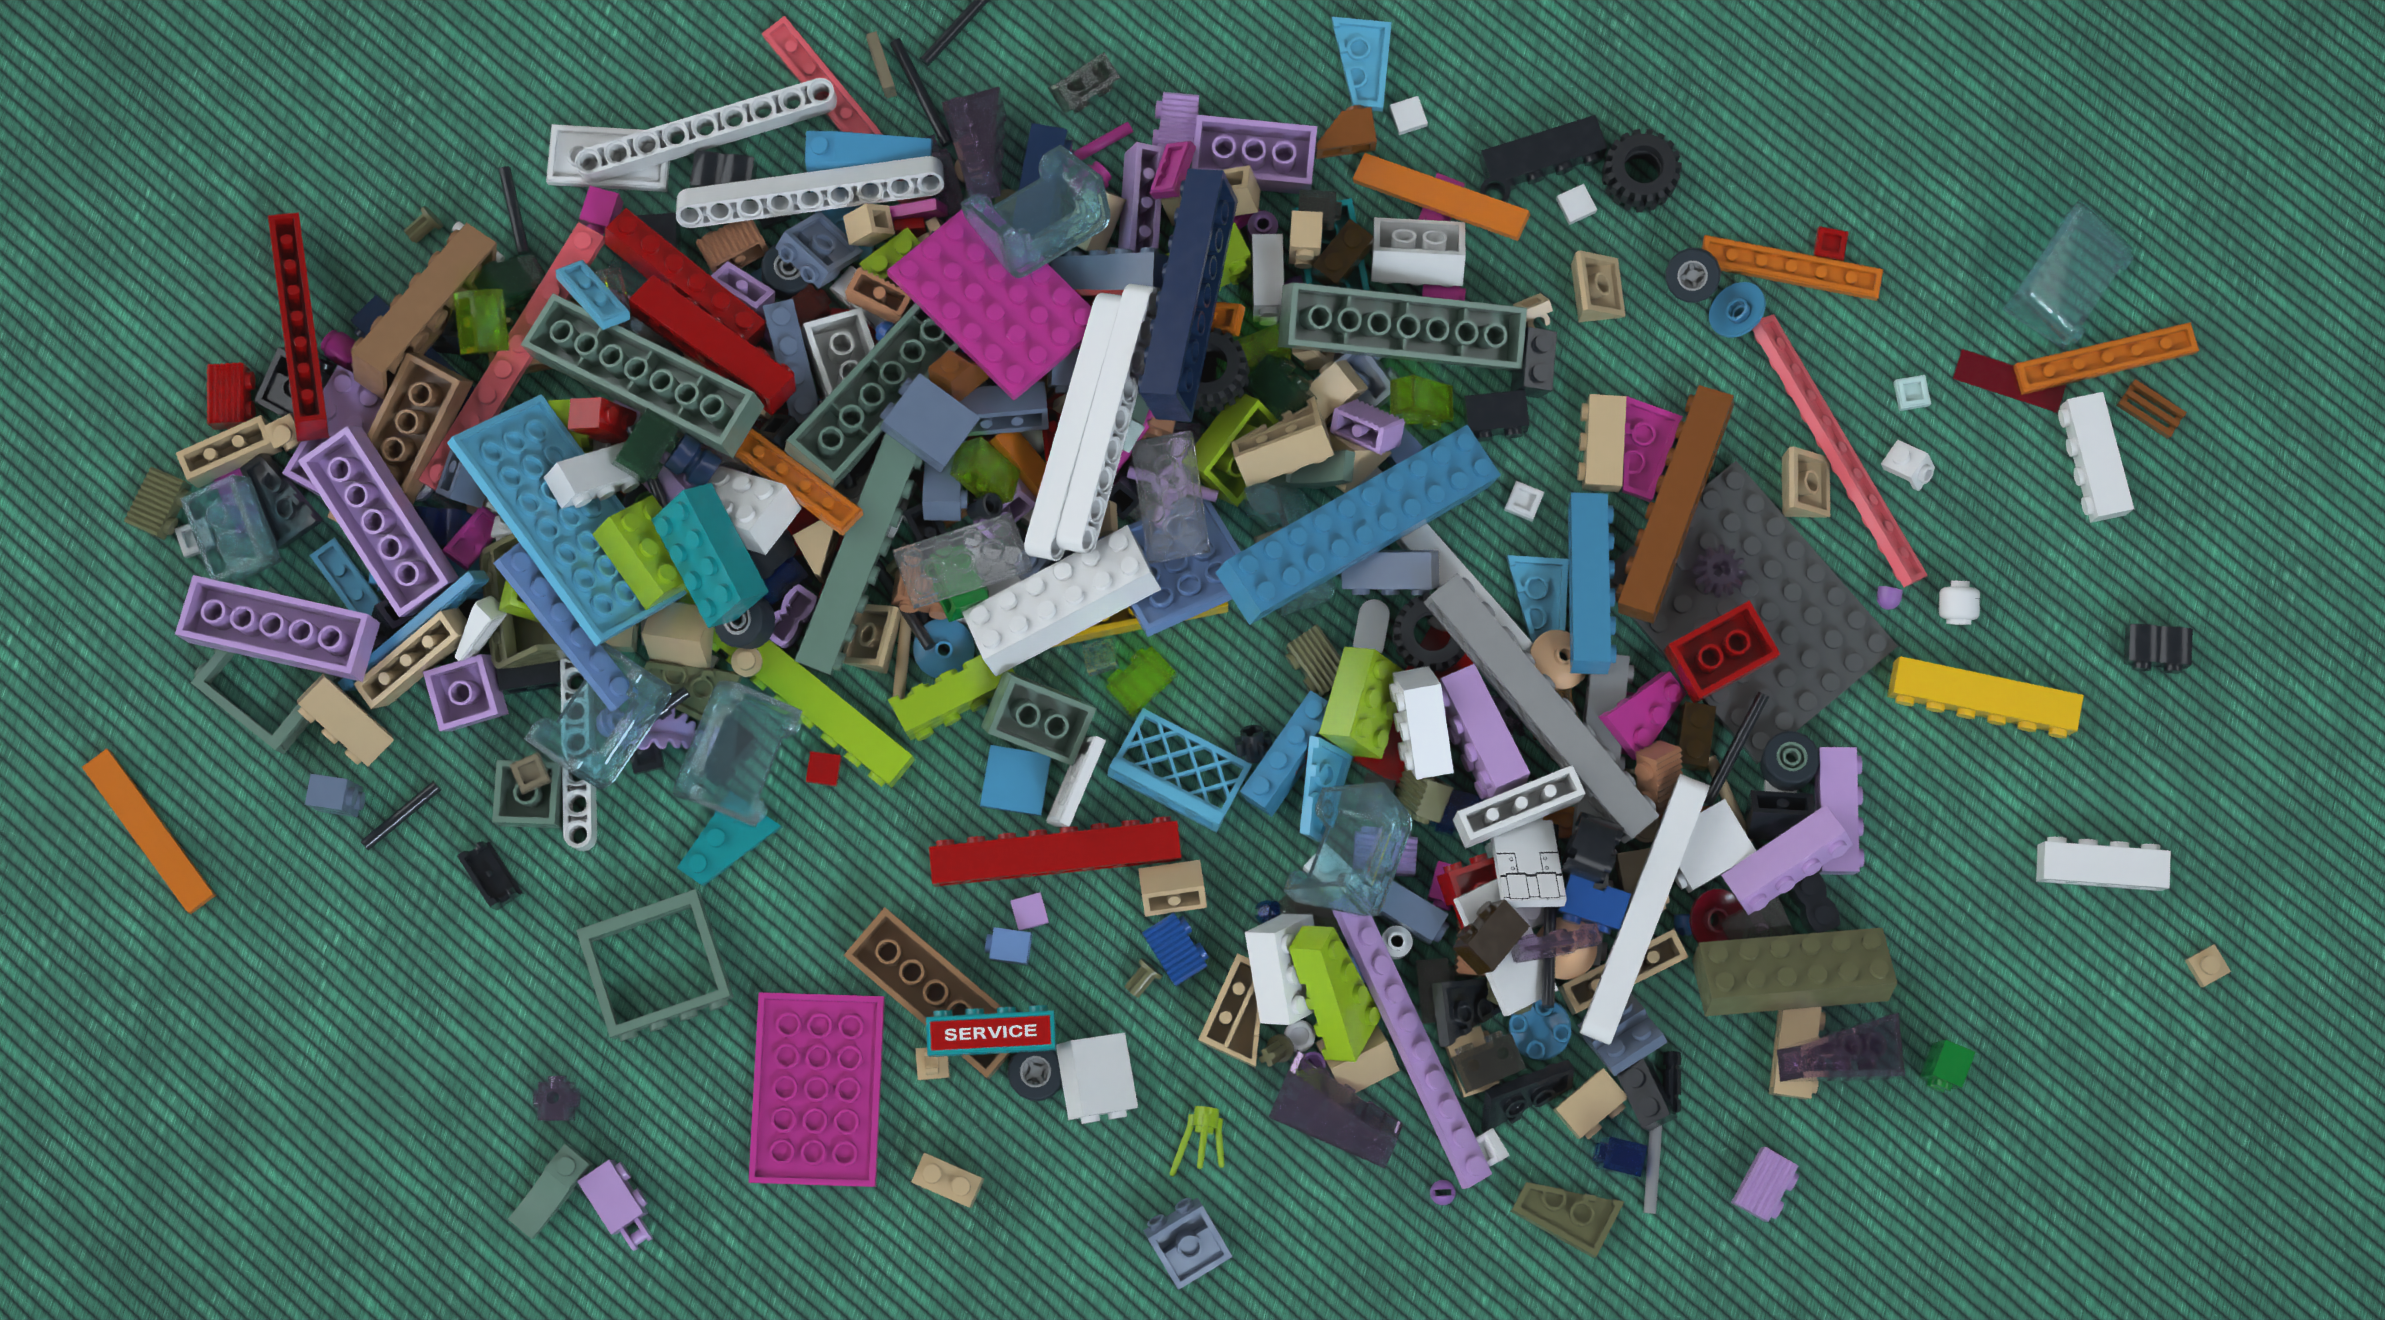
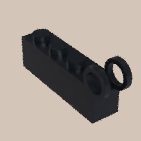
(1542, 154)

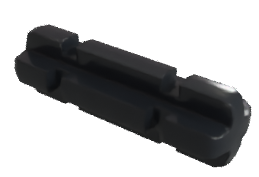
(1672, 1078)

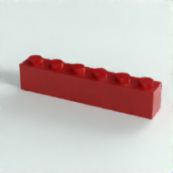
(656, 256)
(711, 342)

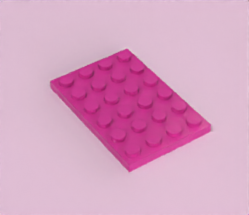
(1000, 321)
(817, 1089)

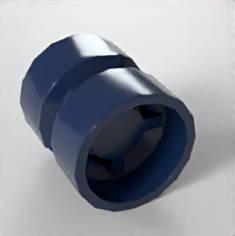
(692, 461)

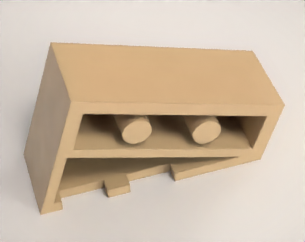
(1283, 447)
(1235, 1018)

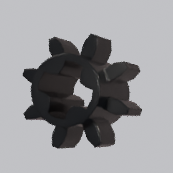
(1253, 743)

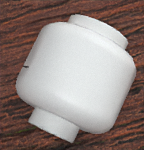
(1959, 603)

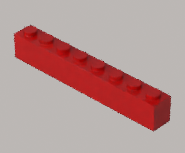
(298, 327)
(1054, 853)

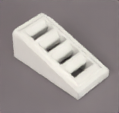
(479, 627)

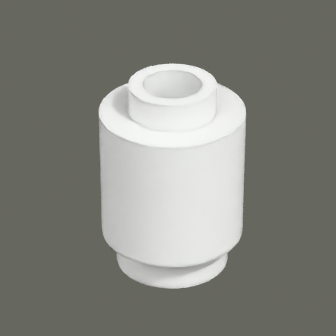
(1402, 951)

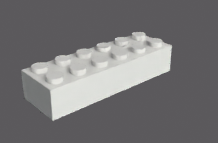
(1061, 601)

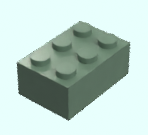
(1038, 717)

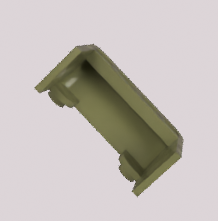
(516, 639)

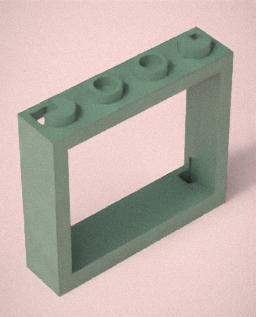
(287, 731)
(641, 916)

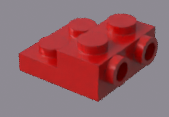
(1460, 880)

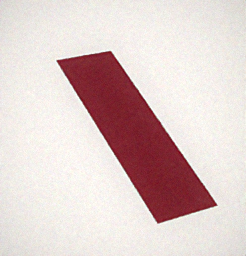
(2001, 379)

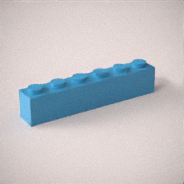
(1590, 583)

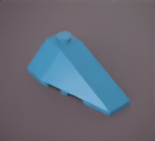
(847, 149)

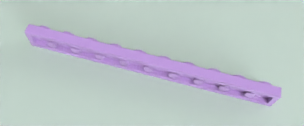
(1414, 1048)

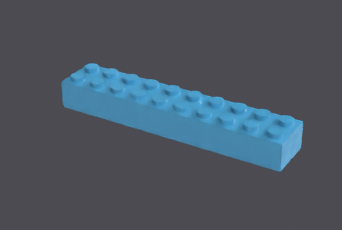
(1357, 524)

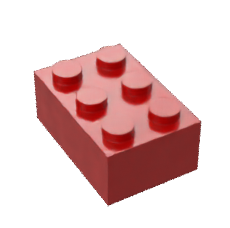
(1721, 652)

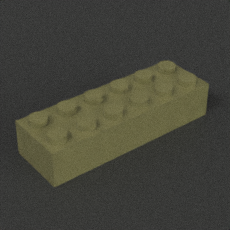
(1794, 971)

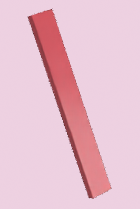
(808, 66)

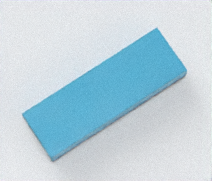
(592, 294)
(345, 577)

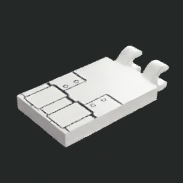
(1529, 866)

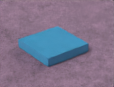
(1015, 780)

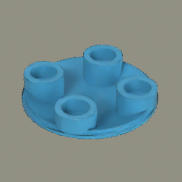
(1541, 1032)

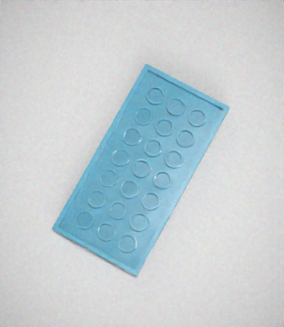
(508, 464)

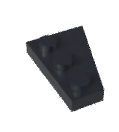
(282, 503)
(1461, 1007)
(1512, 1098)

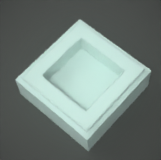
(1912, 393)

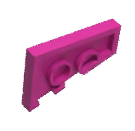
(1646, 445)
(1642, 716)

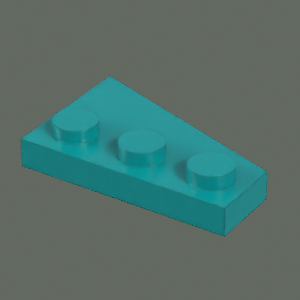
(722, 844)

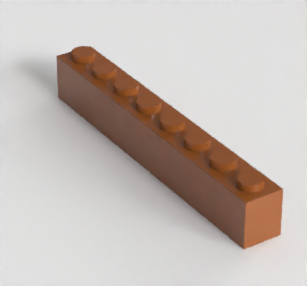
(1675, 504)

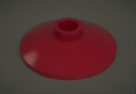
(1712, 902)

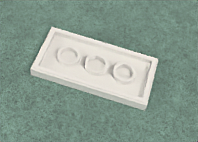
(569, 140)
(1511, 982)

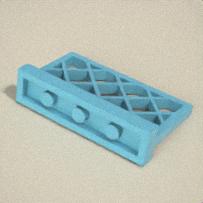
(1167, 793)

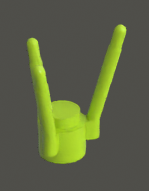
(1205, 1121)

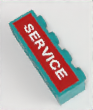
(991, 1033)

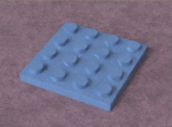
(1186, 583)

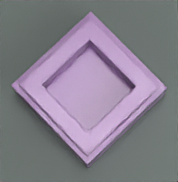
(1029, 911)

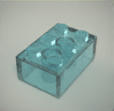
(231, 529)

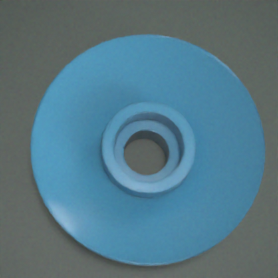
(1737, 309)
(952, 634)

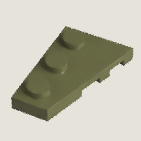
(696, 680)
(1567, 1215)

